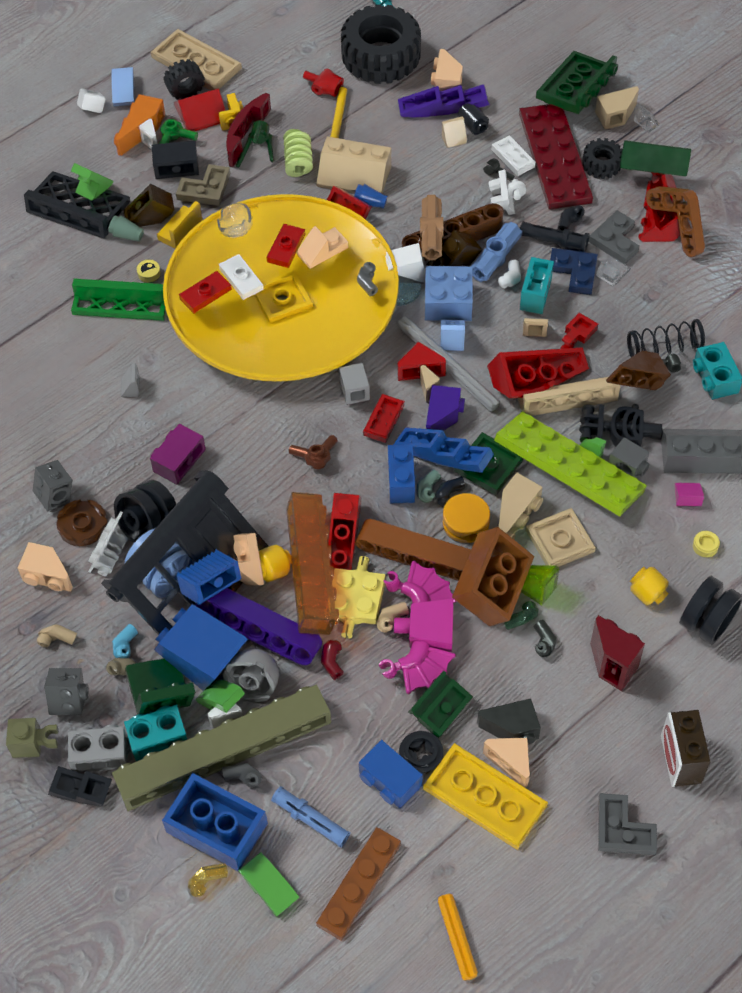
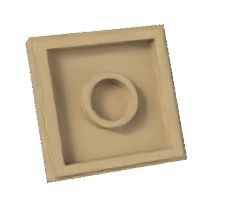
(560, 538)

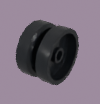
(143, 508)
(711, 610)

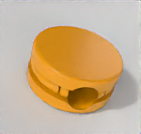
(465, 517)

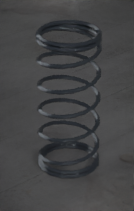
(693, 339)

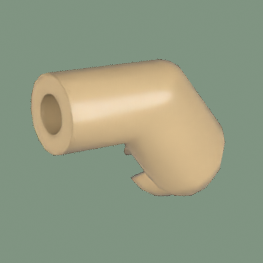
(386, 618)
(53, 633)

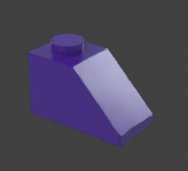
(444, 407)

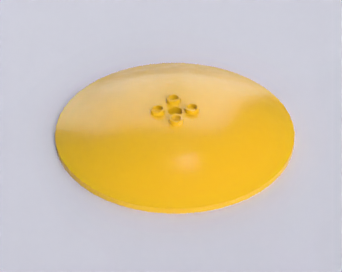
(326, 310)

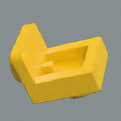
(234, 107)

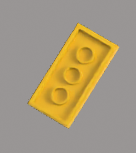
(485, 796)

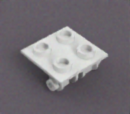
(109, 546)

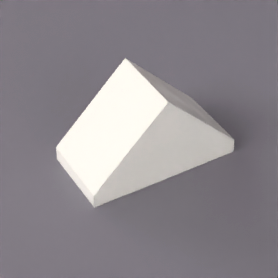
(408, 262)

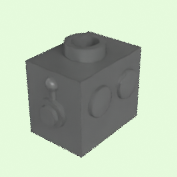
(52, 485)
(65, 691)

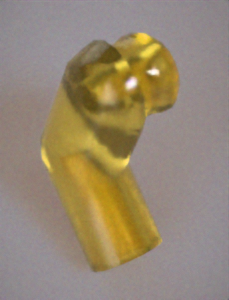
(203, 875)

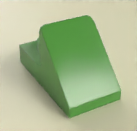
(91, 183)

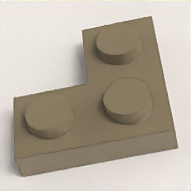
(205, 191)

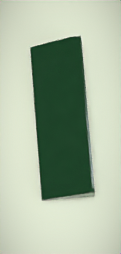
(655, 158)

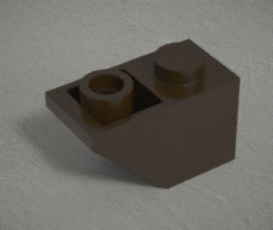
(457, 250)

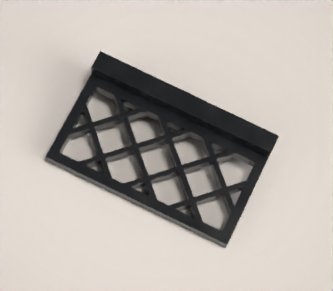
(72, 213)

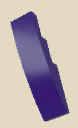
(438, 103)

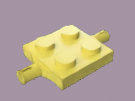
(358, 595)

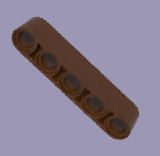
(477, 223)

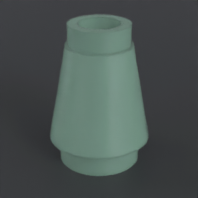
(125, 229)

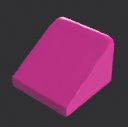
(689, 494)

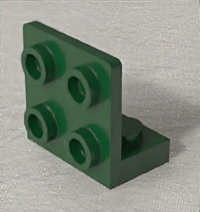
(157, 685)

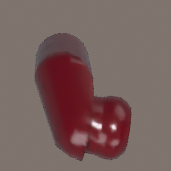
(328, 658)

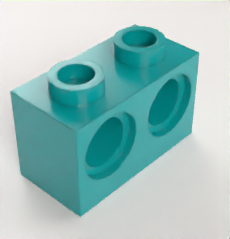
(536, 285)
(717, 370)
(157, 738)

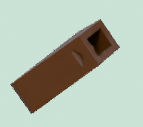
(641, 371)

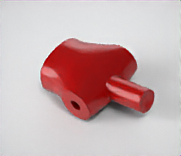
(324, 83)

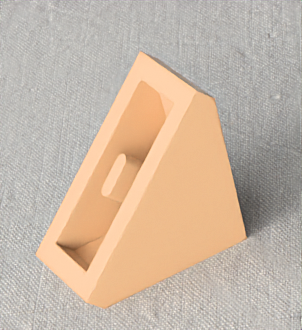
(510, 757)

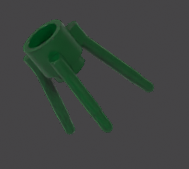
(258, 135)

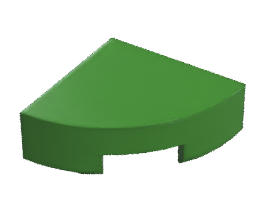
(594, 445)

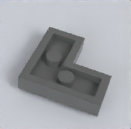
(611, 237)
(618, 834)

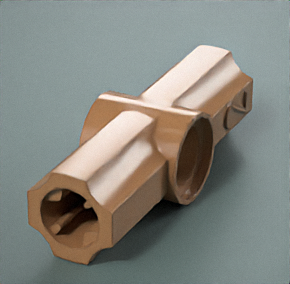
(431, 227)

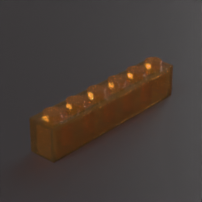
(311, 564)

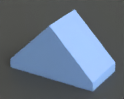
(452, 335)

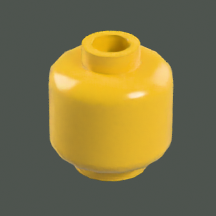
(274, 562)
(649, 586)

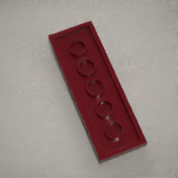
(555, 156)

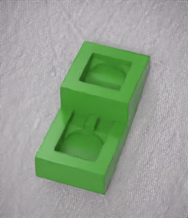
(220, 695)
(268, 883)

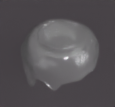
(235, 220)

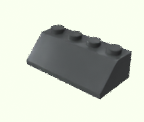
(702, 451)

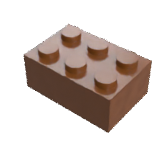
(493, 576)

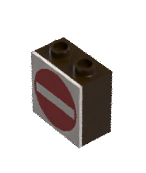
(685, 748)

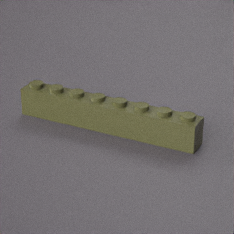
(222, 746)

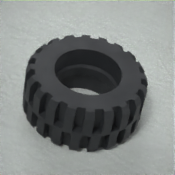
(381, 25)

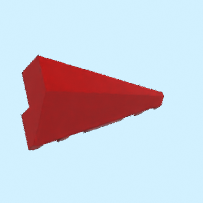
(659, 224)

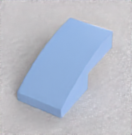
(123, 86)

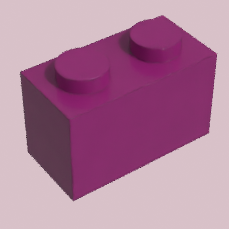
(177, 453)

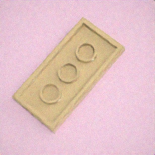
(214, 64)

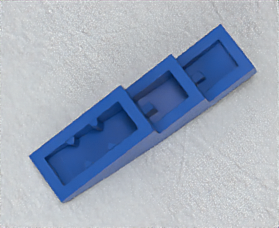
(446, 451)

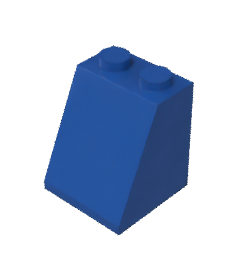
(199, 645)

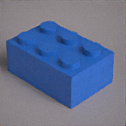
(215, 821)

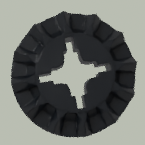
(414, 742)

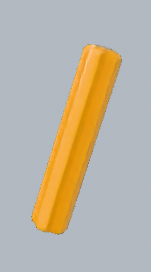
(457, 937)

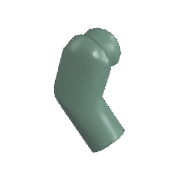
(425, 488)

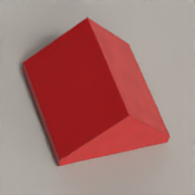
(200, 110)

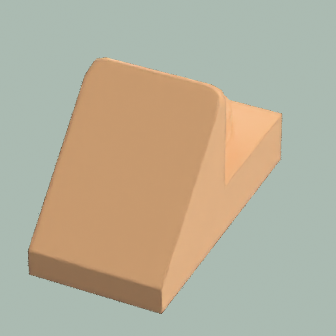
(321, 246)
(248, 558)

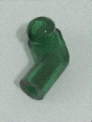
(527, 614)

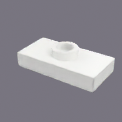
(513, 155)
(241, 276)

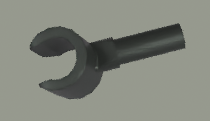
(495, 168)
(673, 362)

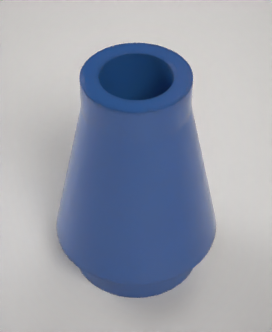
(370, 196)

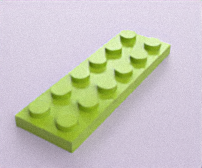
(570, 463)

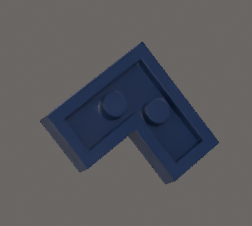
(580, 266)

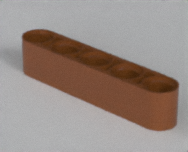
(408, 546)

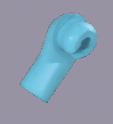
(121, 644)

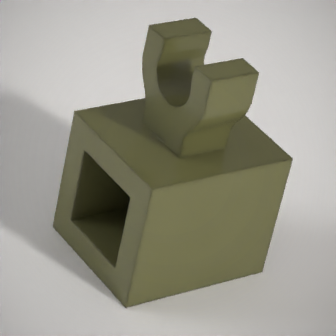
(26, 737)

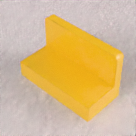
(180, 225)

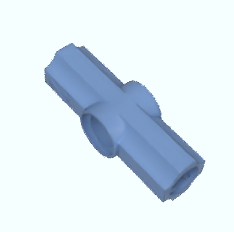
(496, 251)

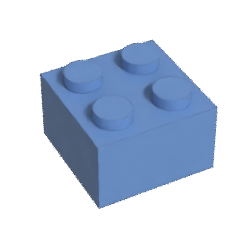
(448, 293)

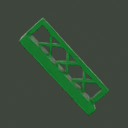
(119, 294)

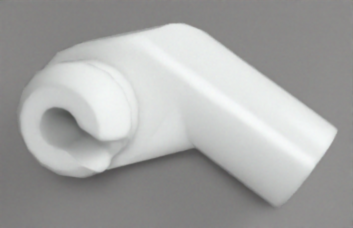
(511, 277)

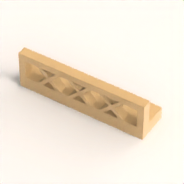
(569, 396)

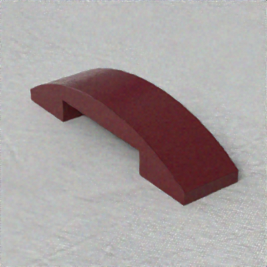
(252, 112)

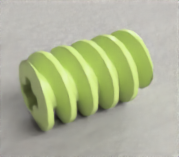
(297, 153)

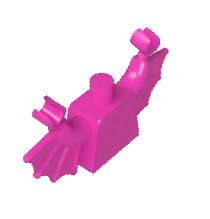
(428, 627)

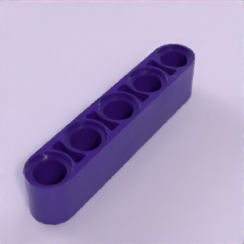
(263, 626)

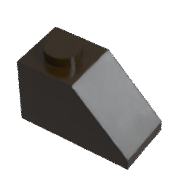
(150, 207)

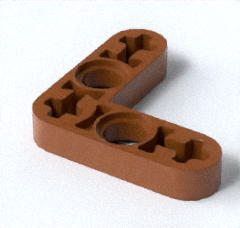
(693, 237)

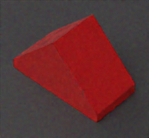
(420, 355)

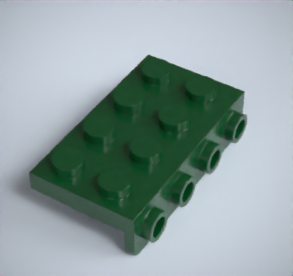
(577, 81)

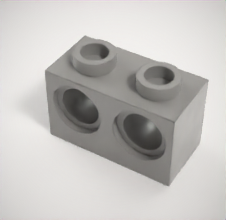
(97, 755)

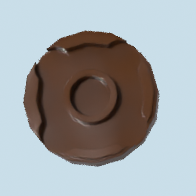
(81, 522)

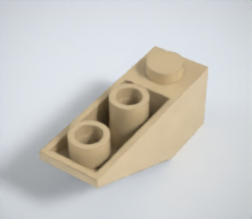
(518, 501)

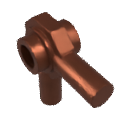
(316, 455)

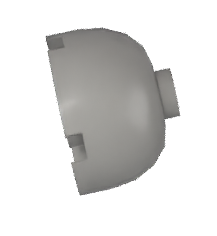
(254, 673)

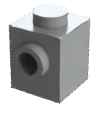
(354, 383)

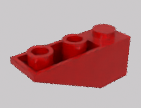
(344, 529)

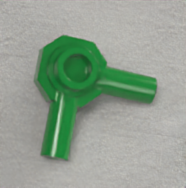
(172, 130)

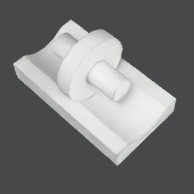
(507, 190)

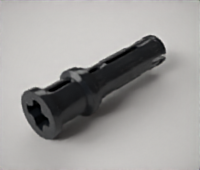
(563, 238)

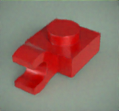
(578, 329)

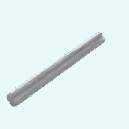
(461, 375)

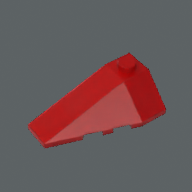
(535, 370)

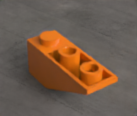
(140, 111)

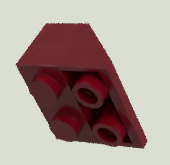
(615, 652)

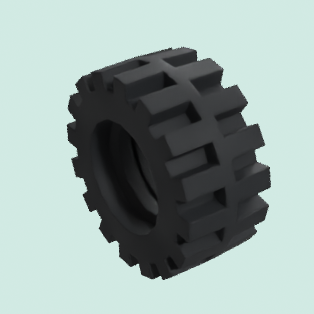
(178, 73)
(598, 167)

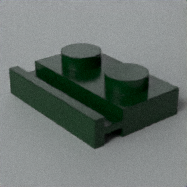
(440, 704)

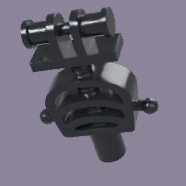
(594, 425)

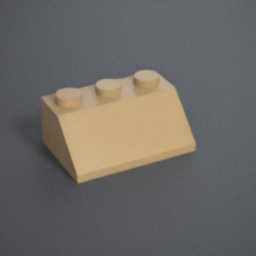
(353, 163)

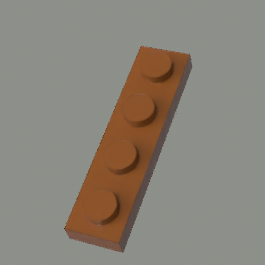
(358, 883)

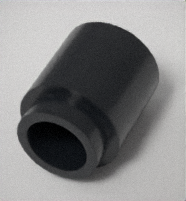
(474, 119)

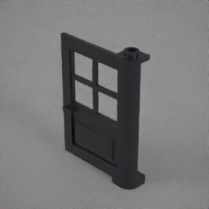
(199, 525)

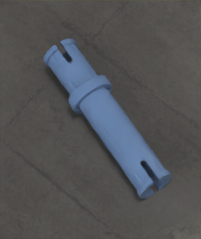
(310, 817)

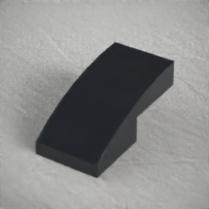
(80, 787)

